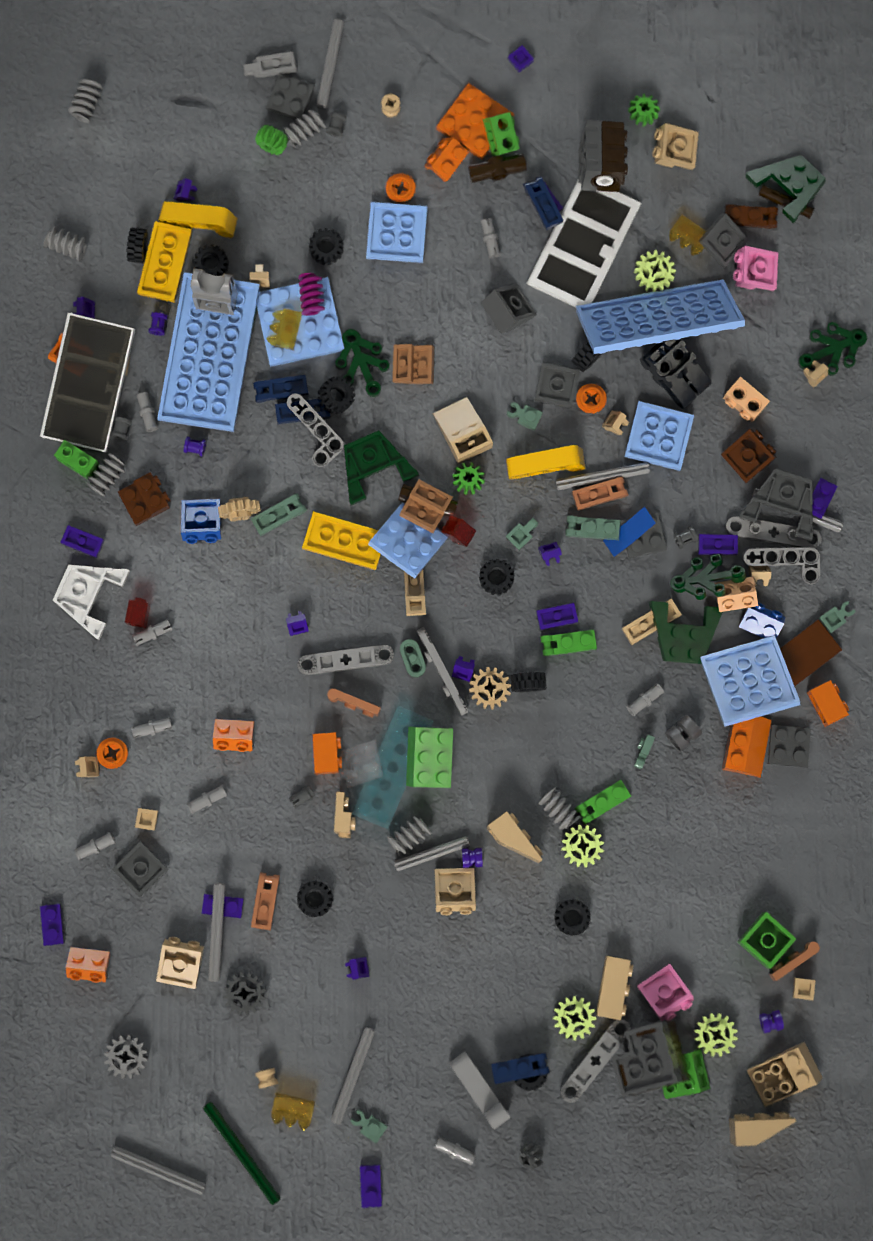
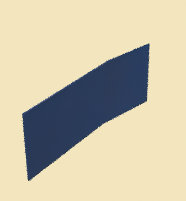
(631, 531)

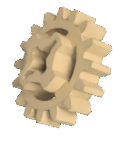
(239, 509)
(498, 688)

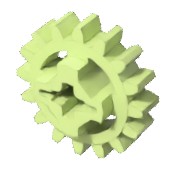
(662, 274)
(591, 844)
(578, 1009)
(710, 1043)

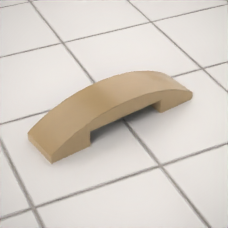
(415, 594)

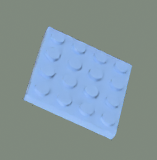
(317, 333)
(749, 681)

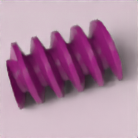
(310, 294)

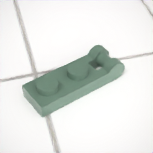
(278, 514)
(593, 528)

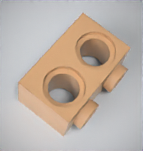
(749, 396)
(737, 595)

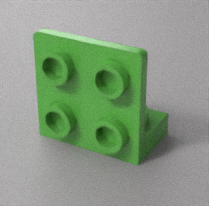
(698, 1075)

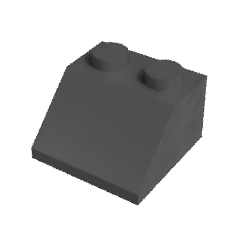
(508, 308)

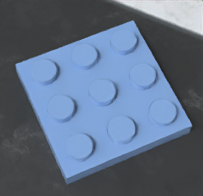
(396, 232)
(659, 435)
(407, 543)

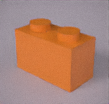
(828, 703)
(326, 753)

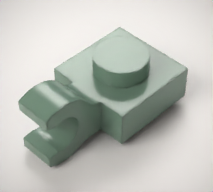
(521, 535)

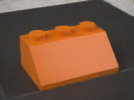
(747, 746)

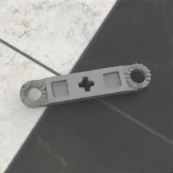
(759, 532)
(360, 657)
(449, 687)
(585, 1072)

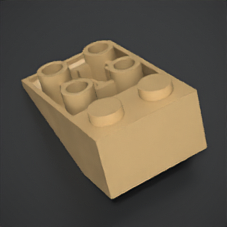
(463, 430)
(510, 836)
(785, 1074)
(756, 1129)

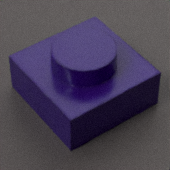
(520, 58)

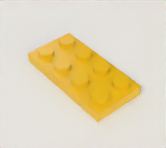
(164, 261)
(341, 540)

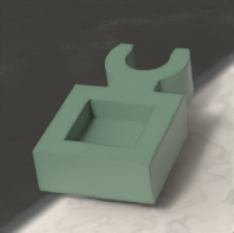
(527, 417)
(834, 619)
(644, 746)
(371, 1128)

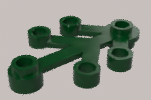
(835, 347)
(360, 359)
(684, 582)

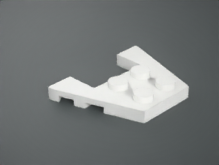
(79, 591)

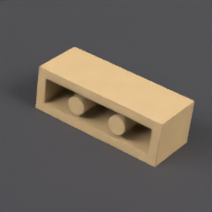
(614, 988)

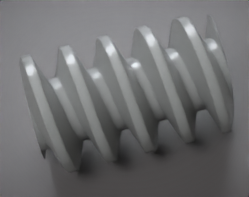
(84, 98)
(303, 127)
(65, 243)
(106, 474)
(559, 809)
(408, 835)

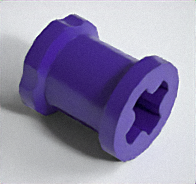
(156, 316)
(195, 446)

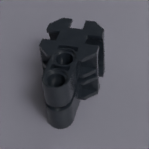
(681, 376)

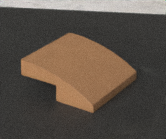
(413, 364)
(426, 506)

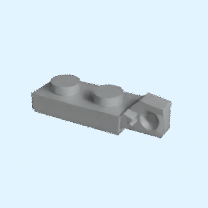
(271, 65)

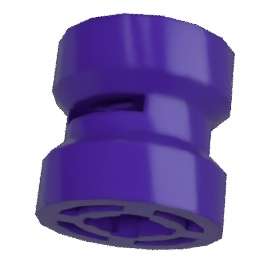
(472, 858)
(771, 1021)

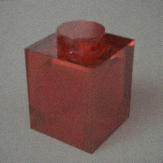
(458, 531)
(137, 613)

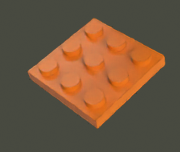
(466, 118)

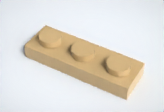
(645, 626)

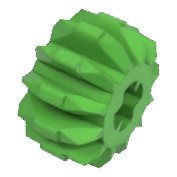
(637, 106)
(271, 139)
(461, 475)

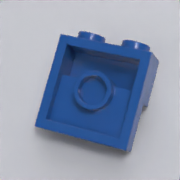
(200, 520)

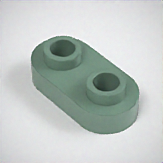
(413, 658)

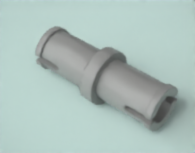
(490, 238)
(147, 412)
(152, 632)
(645, 699)
(151, 728)
(206, 799)
(95, 846)
(455, 1150)

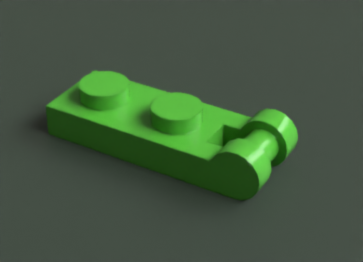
(569, 642)
(603, 801)

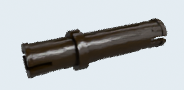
(782, 200)

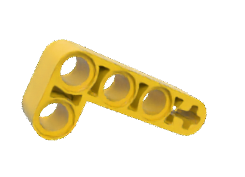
(200, 217)
(546, 461)

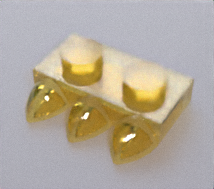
(688, 233)
(286, 329)
(293, 1110)

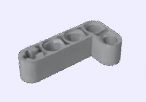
(312, 426)
(781, 559)
(479, 1090)

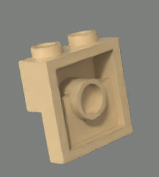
(675, 146)
(343, 820)
(455, 890)
(180, 962)

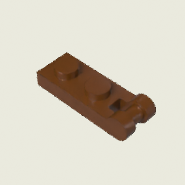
(752, 216)

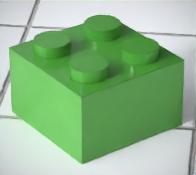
(766, 940)

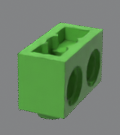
(496, 135)
(76, 459)

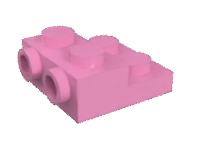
(756, 268)
(666, 993)

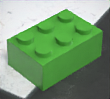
(429, 757)

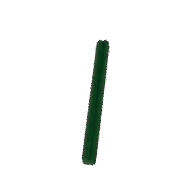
(241, 1153)

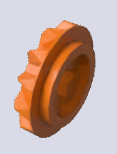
(395, 181)
(591, 390)
(103, 751)

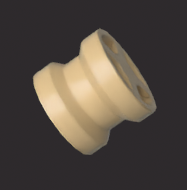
(389, 109)
(266, 1078)

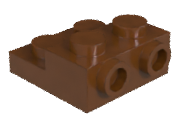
(749, 455)
(144, 498)

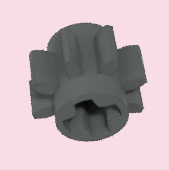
(531, 1156)

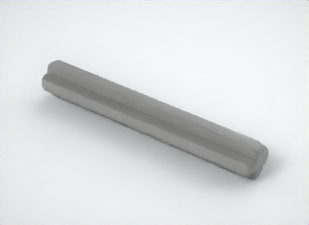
(431, 853)

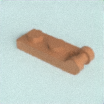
(599, 493)
(352, 703)
(265, 902)
(795, 960)

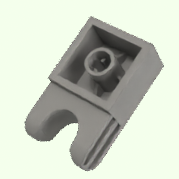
(214, 292)

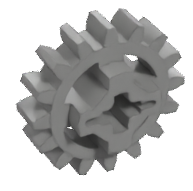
(124, 1066)

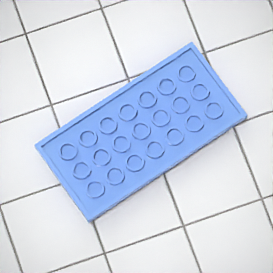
(659, 316)
(207, 361)

